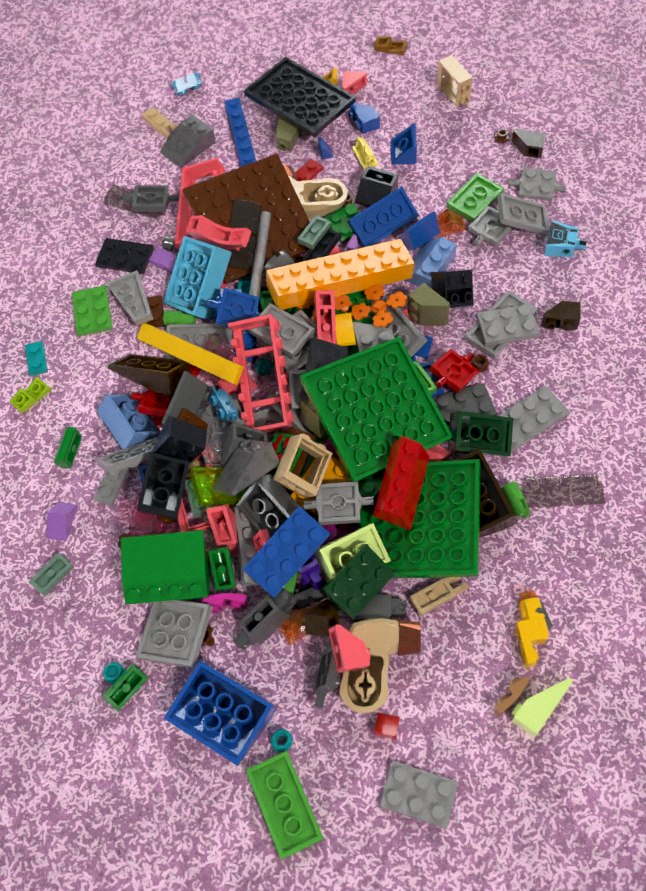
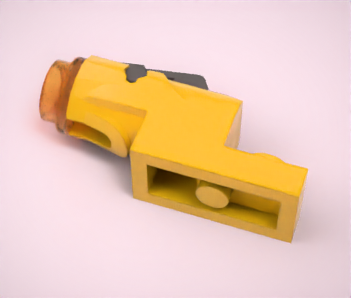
(533, 628)

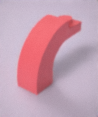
(218, 235)

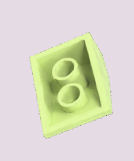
(338, 552)

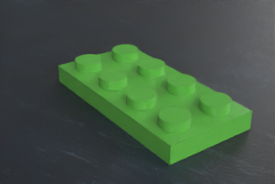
(284, 805)

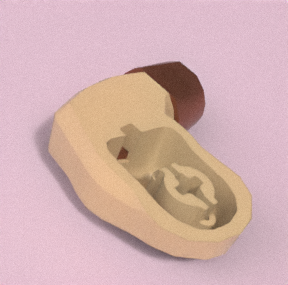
(318, 196)
(368, 687)

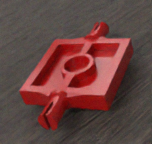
(454, 370)
(152, 403)

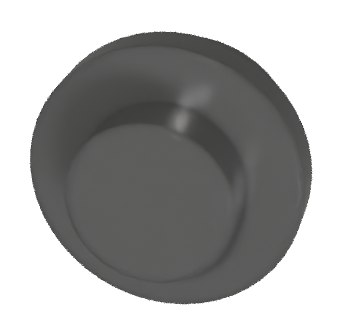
(168, 243)

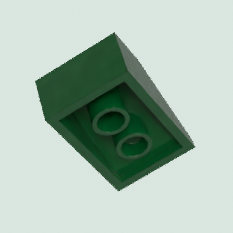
(480, 431)

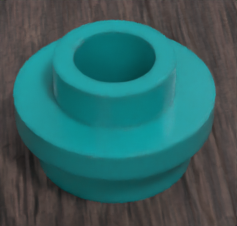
(281, 733)

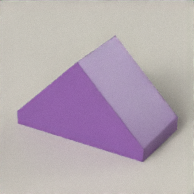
(60, 521)

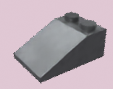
(188, 141)
(246, 466)

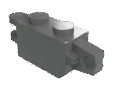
(379, 607)
(265, 619)

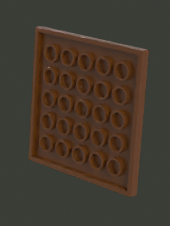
(268, 186)

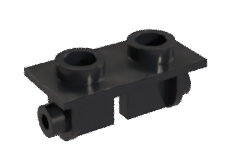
(303, 594)

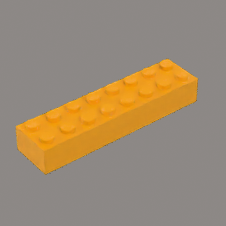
(340, 272)

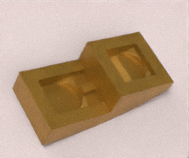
(386, 45)

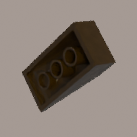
(154, 373)

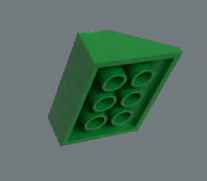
(164, 567)

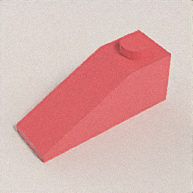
(325, 315)

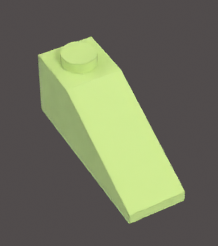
(538, 708)

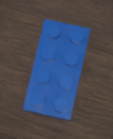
(383, 218)
(286, 551)

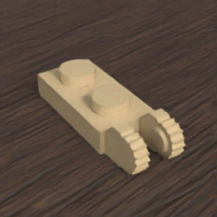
(158, 122)
(436, 595)

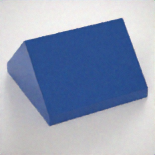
(404, 147)
(421, 231)

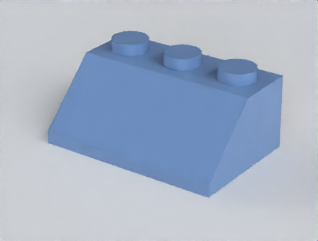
(432, 257)
(125, 422)

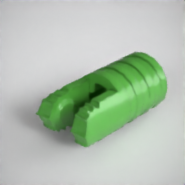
(178, 317)
(516, 499)

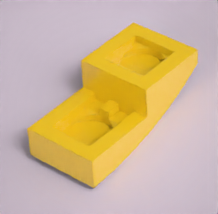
(344, 330)

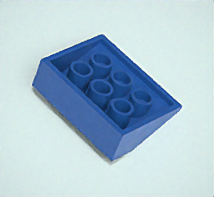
(220, 713)

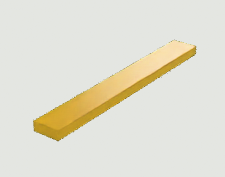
(191, 353)

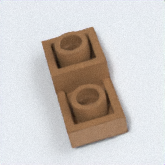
(514, 691)

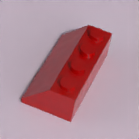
(402, 483)

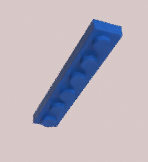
(240, 131)

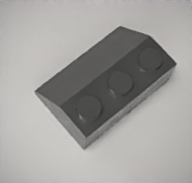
(189, 395)
(267, 504)

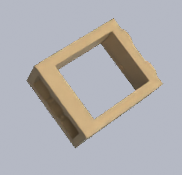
(449, 70)
(285, 477)

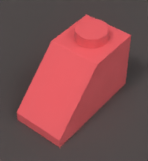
(348, 650)

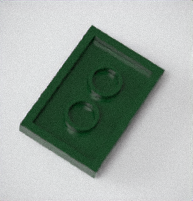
(358, 581)

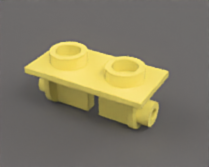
(364, 153)

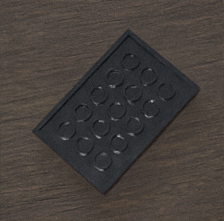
(300, 96)

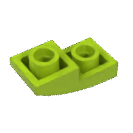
(27, 398)

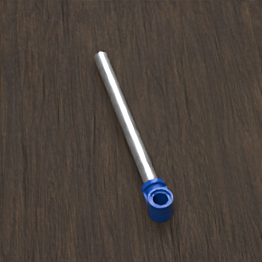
(257, 273)

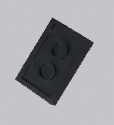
(124, 256)

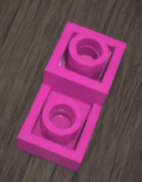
(220, 601)

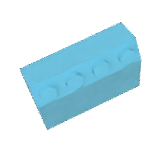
(196, 277)

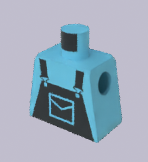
(563, 240)

